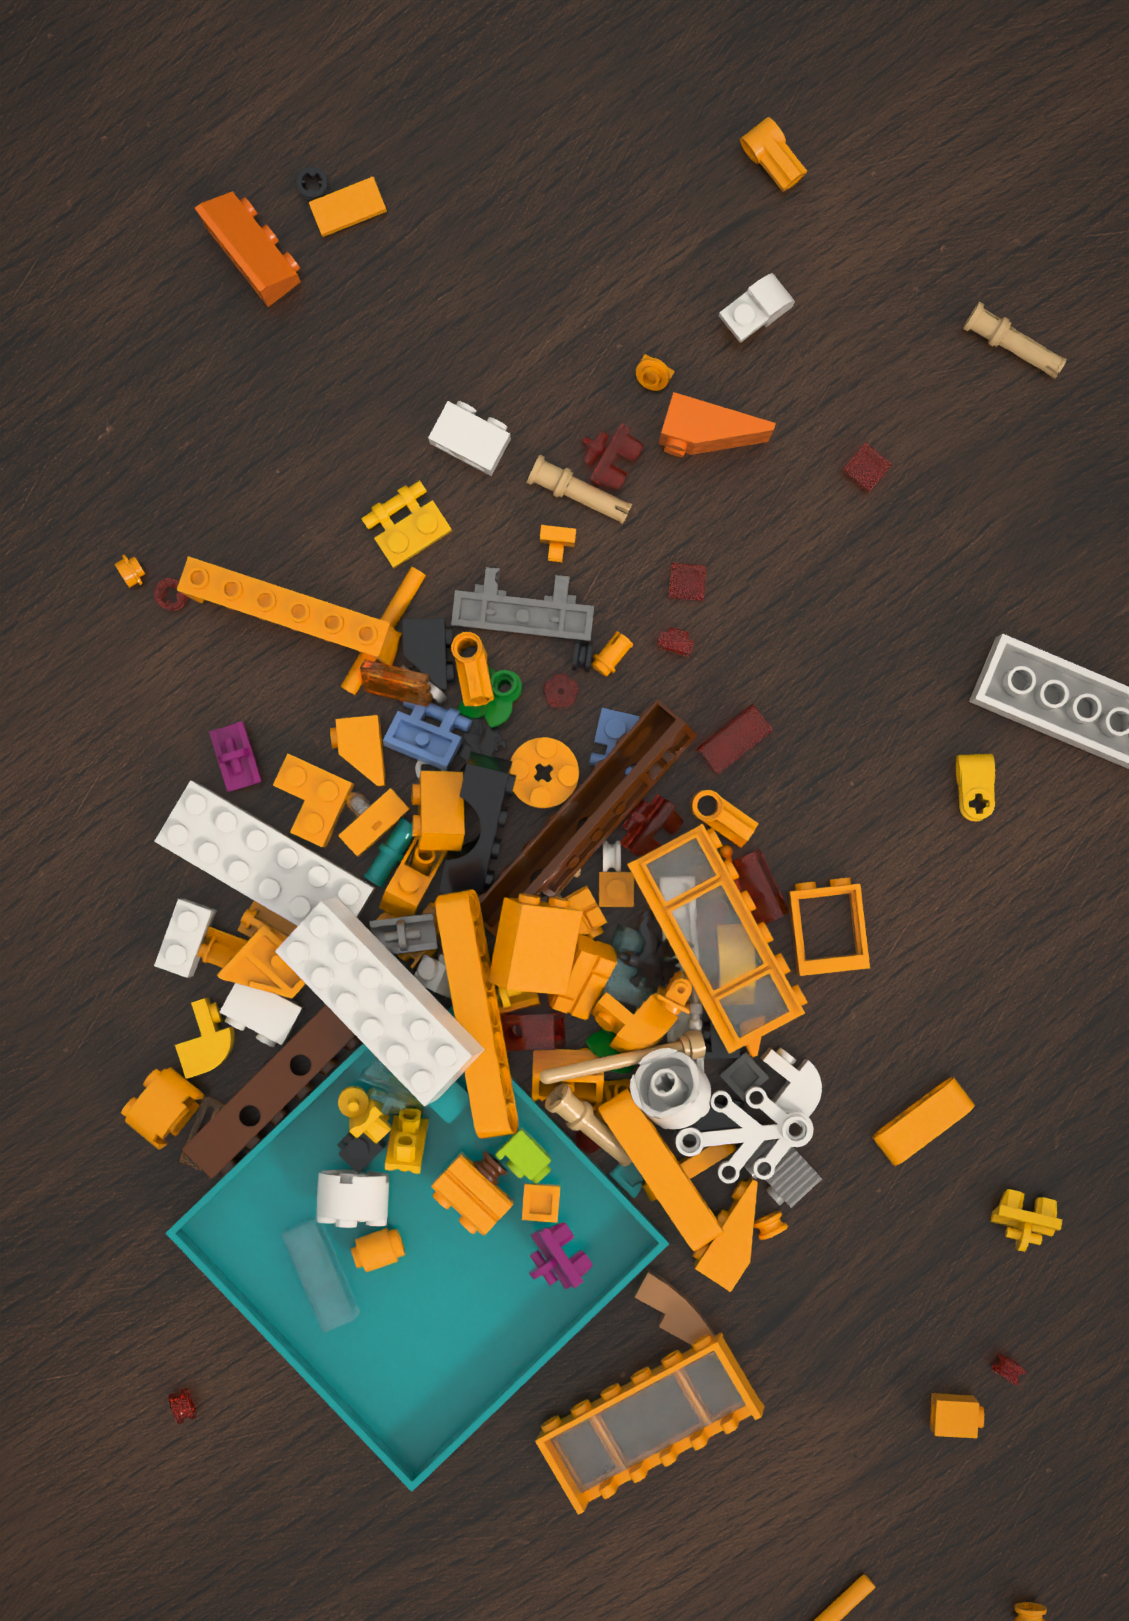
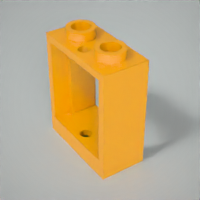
(836, 963)

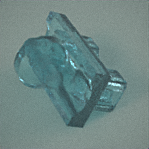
(379, 1075)

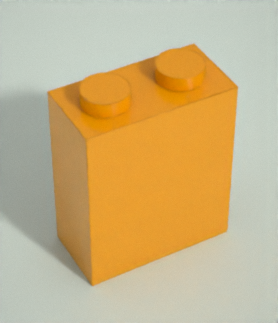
(535, 944)

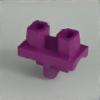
(235, 756)
(566, 1269)

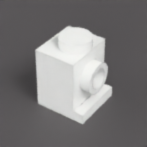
(433, 975)

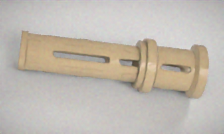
(1000, 332)
(564, 483)
(580, 1117)

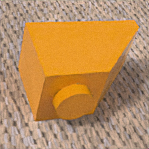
(361, 745)

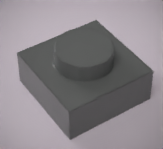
(743, 1074)

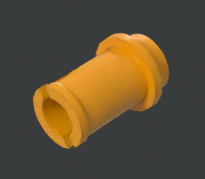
(611, 654)

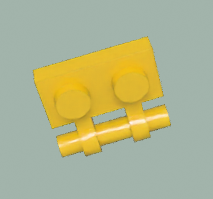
(412, 533)

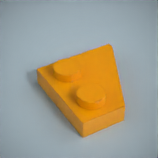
(261, 967)

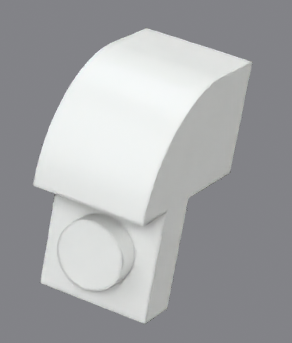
(757, 307)
(802, 1086)

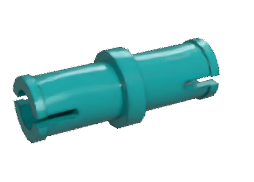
(390, 853)

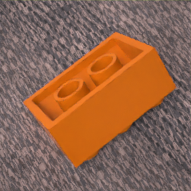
(249, 246)

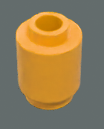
(378, 1249)

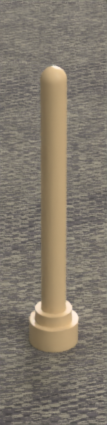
(690, 1043)

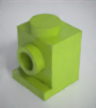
(525, 1156)

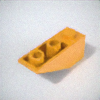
(412, 880)
(730, 1253)

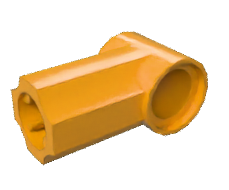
(768, 147)
(472, 671)
(725, 818)

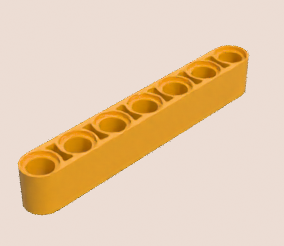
(478, 1012)

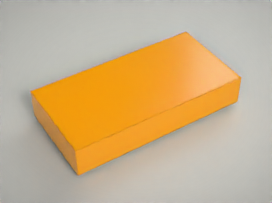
(347, 206)

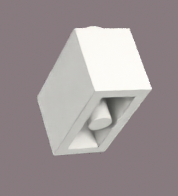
(470, 437)
(184, 937)
(263, 1012)

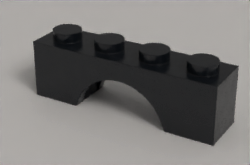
(484, 788)

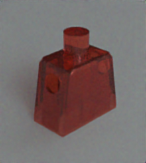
(540, 1030)

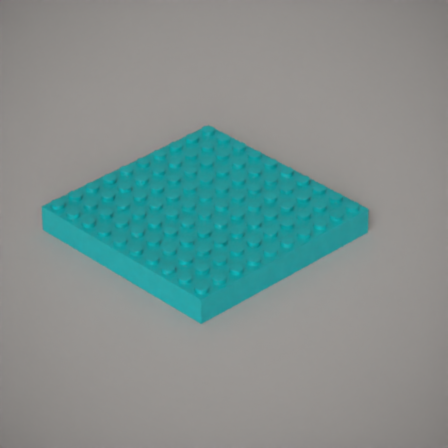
(457, 1315)

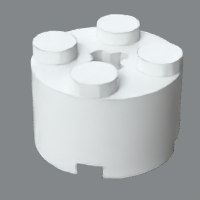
(667, 1106)
(352, 1197)

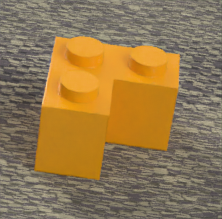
(323, 796)

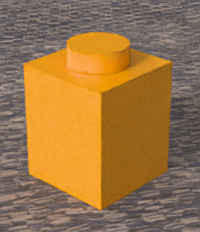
(955, 1415)

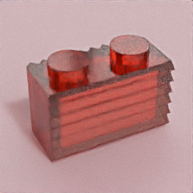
(734, 740)

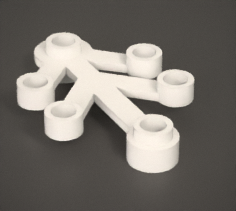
(750, 1135)

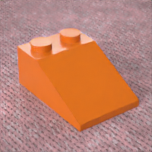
(703, 427)

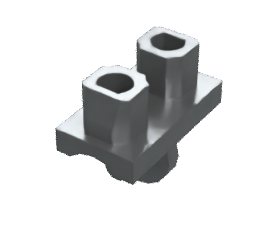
(406, 933)

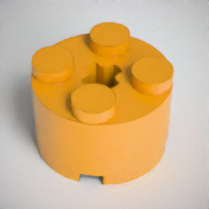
(546, 753)
(163, 1106)

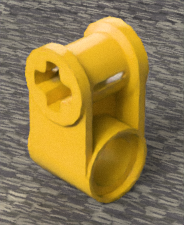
(975, 778)

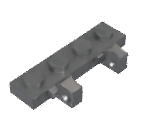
(550, 617)

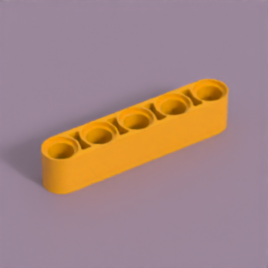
(661, 1170)

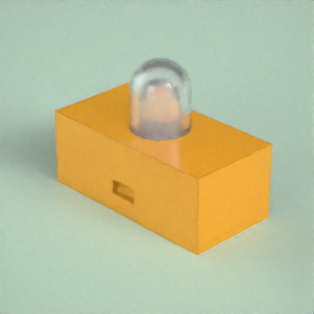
(372, 819)

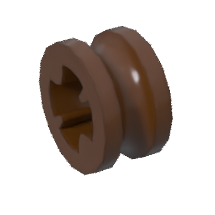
(490, 1167)

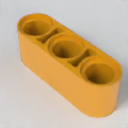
(923, 1121)

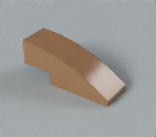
(678, 1313)

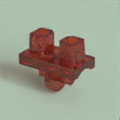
(621, 444)
(646, 821)

